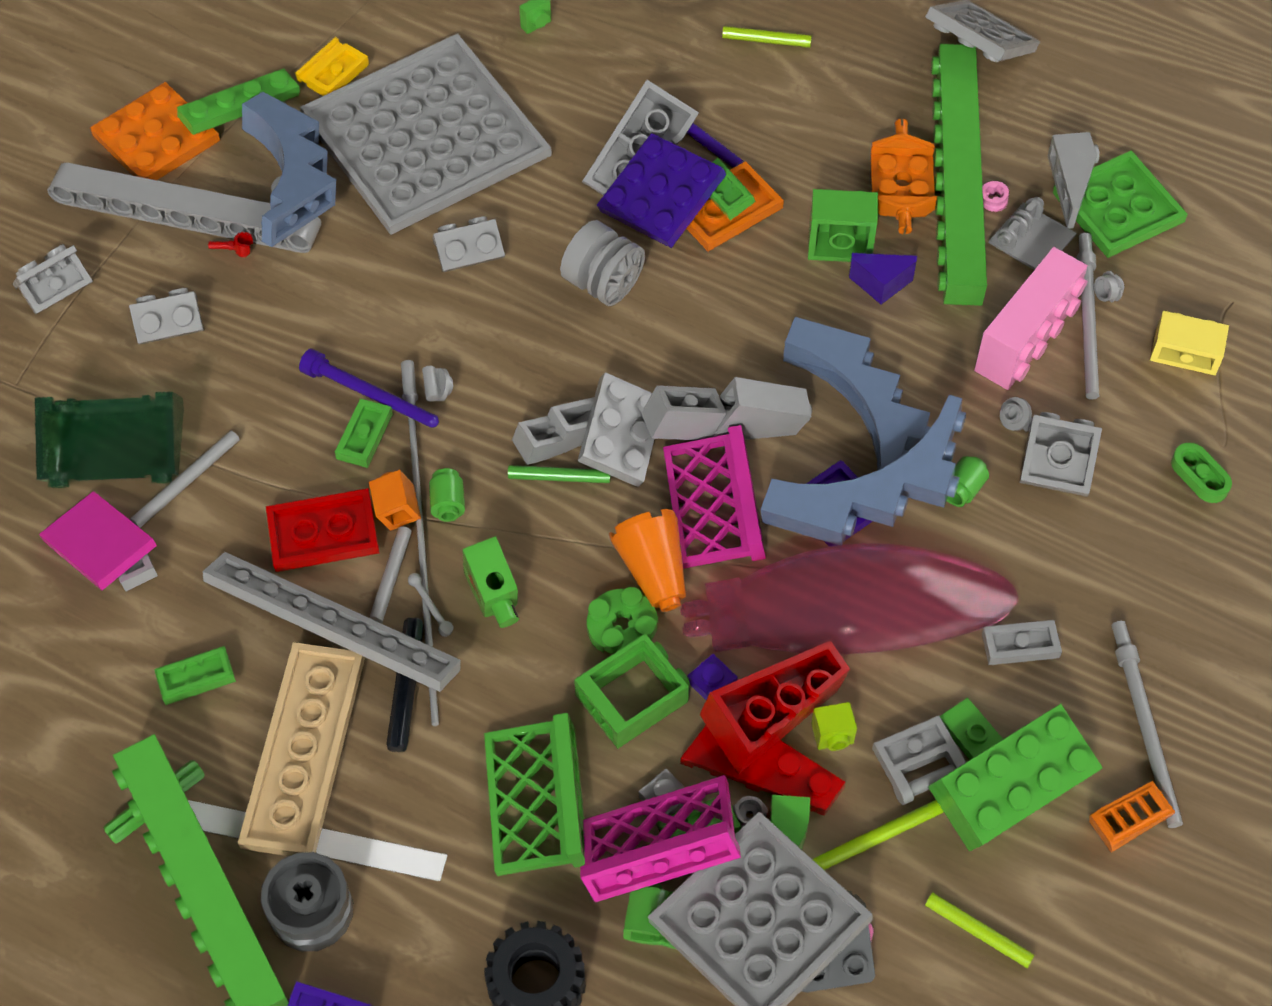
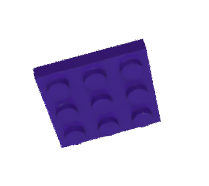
(661, 190)

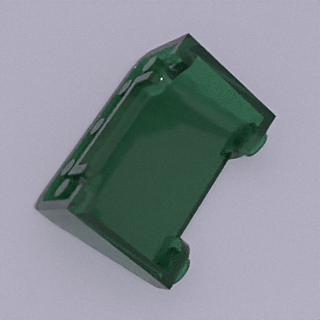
(108, 439)

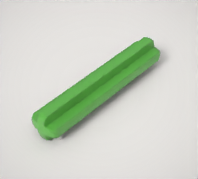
(125, 822)

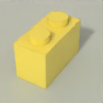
(1189, 342)

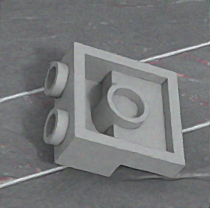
(1060, 454)

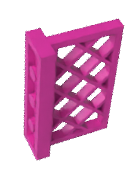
(743, 498)
(664, 856)

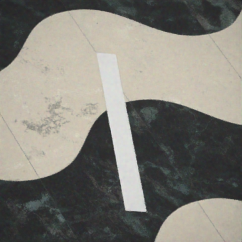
(337, 845)

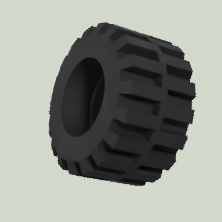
(532, 945)

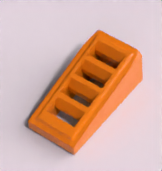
(1106, 832)

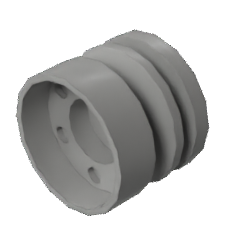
(602, 262)

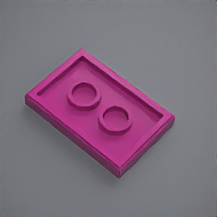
(97, 540)

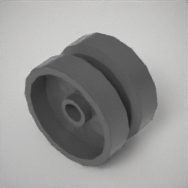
(307, 901)

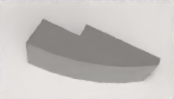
(555, 433)

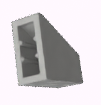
(764, 409)

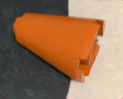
(653, 556)

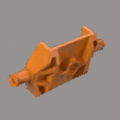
(908, 160)

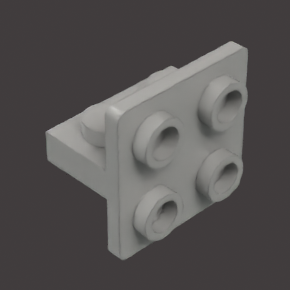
(52, 279)

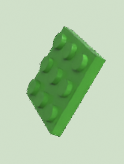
(1126, 205)

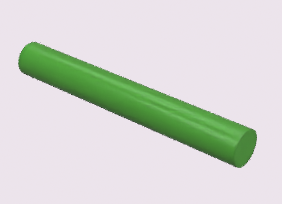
(557, 474)

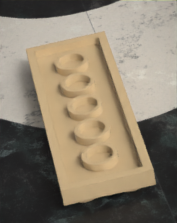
(301, 751)

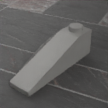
(649, 113)

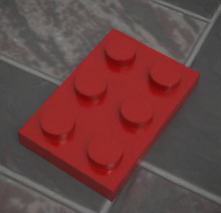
(322, 530)

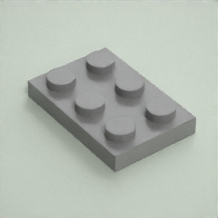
(616, 432)

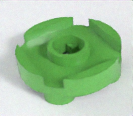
(615, 604)

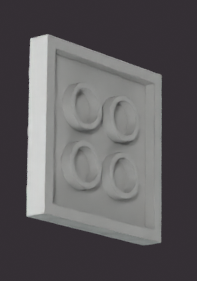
(982, 30)

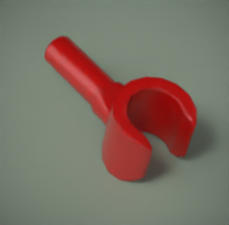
(240, 244)

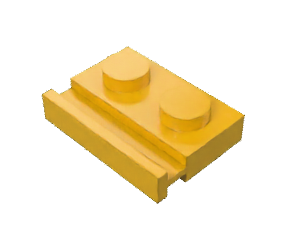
(332, 67)

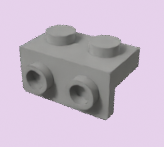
(468, 244)
(166, 316)

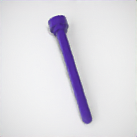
(315, 364)

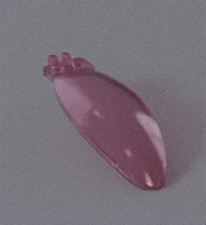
(854, 596)

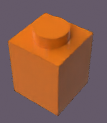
(394, 500)

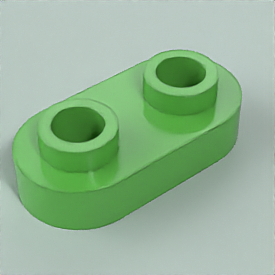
(1203, 472)

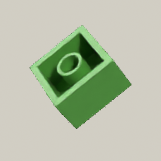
(842, 224)

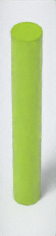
(767, 36)
(979, 930)

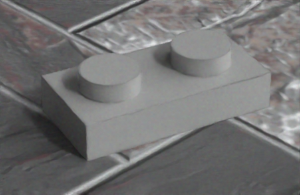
(1021, 642)

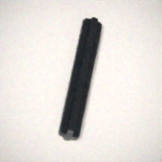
(403, 697)

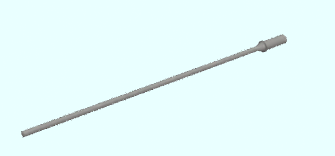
(411, 396)

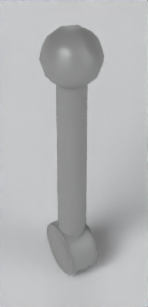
(445, 627)

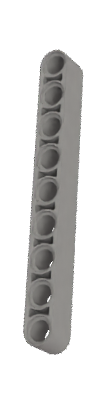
(170, 205)

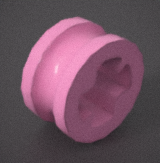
(993, 188)

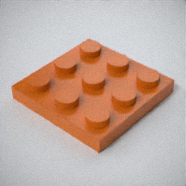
(150, 136)

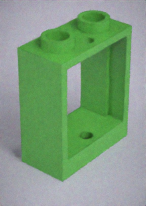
(604, 713)

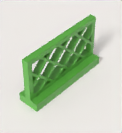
(567, 792)

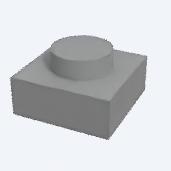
(138, 573)
(660, 785)

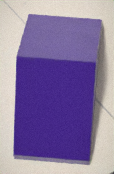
(882, 273)

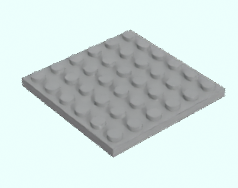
(425, 133)

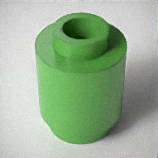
(973, 476)
(446, 495)

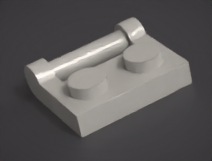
(914, 749)

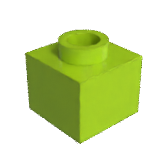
(834, 726)

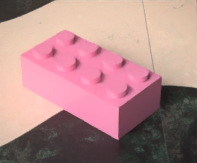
(1031, 319)

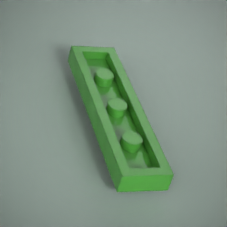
(227, 104)

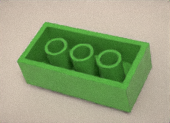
(1015, 777)

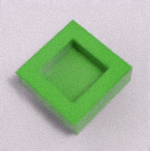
(534, 14)

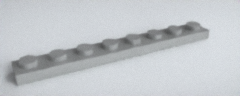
(332, 621)

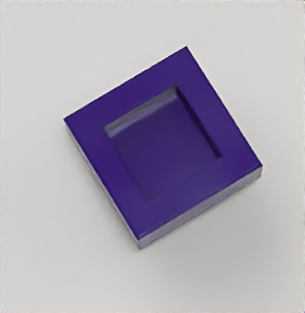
(710, 676)

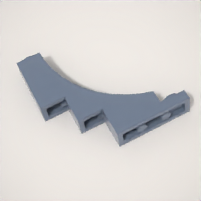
(294, 141)

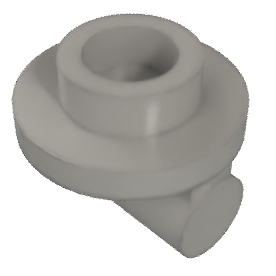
(437, 383)
(1016, 414)

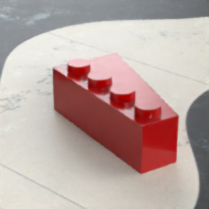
(768, 704)

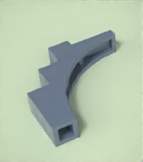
(874, 393)
(833, 508)

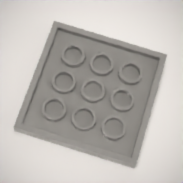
(761, 920)

